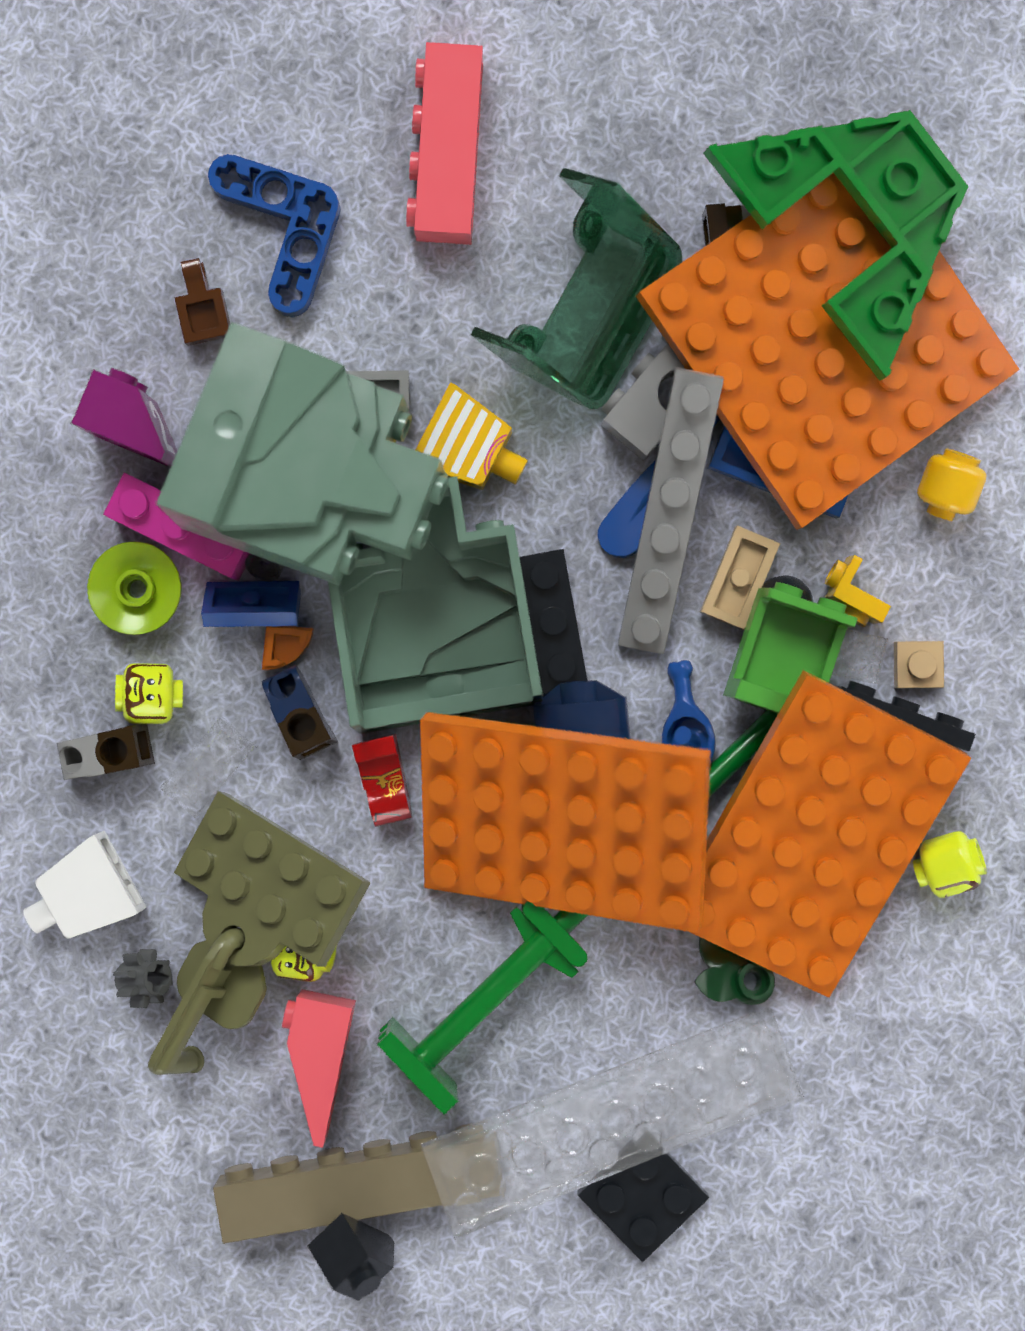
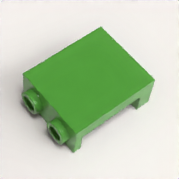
(782, 641)

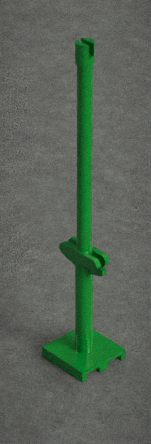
(545, 940)

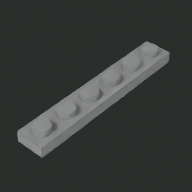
(670, 509)

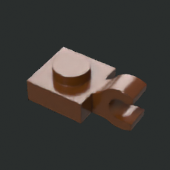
(202, 311)

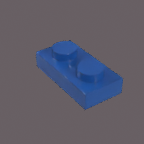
(251, 604)

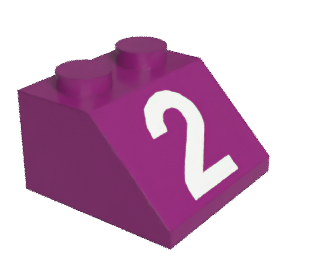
(124, 415)

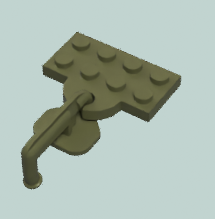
(278, 897)

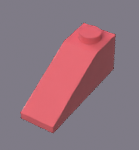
(317, 1050)

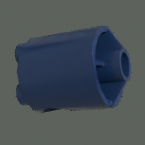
(584, 709)

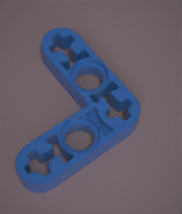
(293, 209)

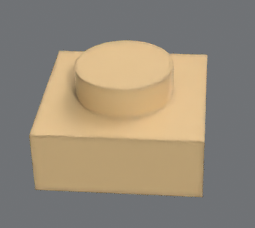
(919, 664)

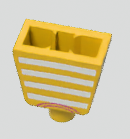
(470, 441)

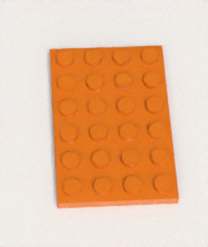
(565, 820)
(821, 832)

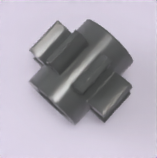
(143, 978)

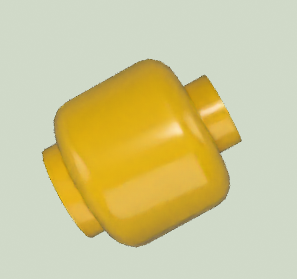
(951, 484)

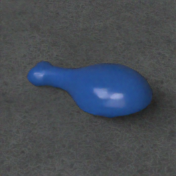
(686, 722)

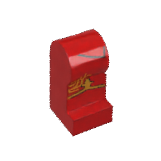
(383, 779)

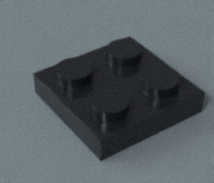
(645, 1202)

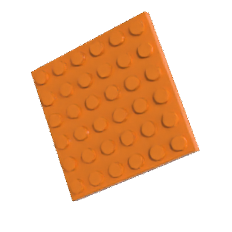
(792, 380)

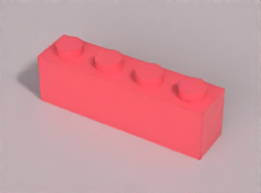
(448, 143)

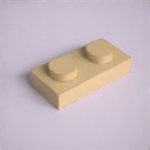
(739, 577)

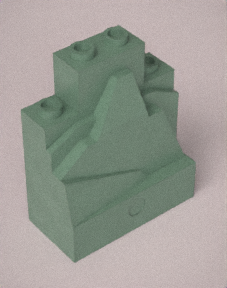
(300, 461)
(436, 629)

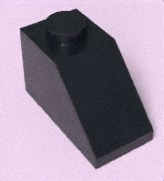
(353, 1256)

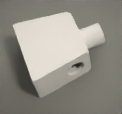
(85, 891)

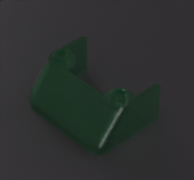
(598, 314)

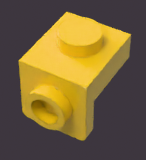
(858, 602)

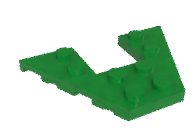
(896, 181)

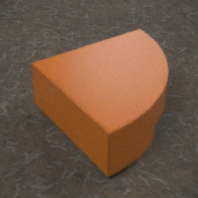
(284, 645)

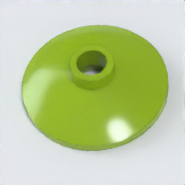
(111, 583)

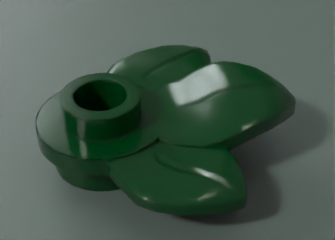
(726, 975)

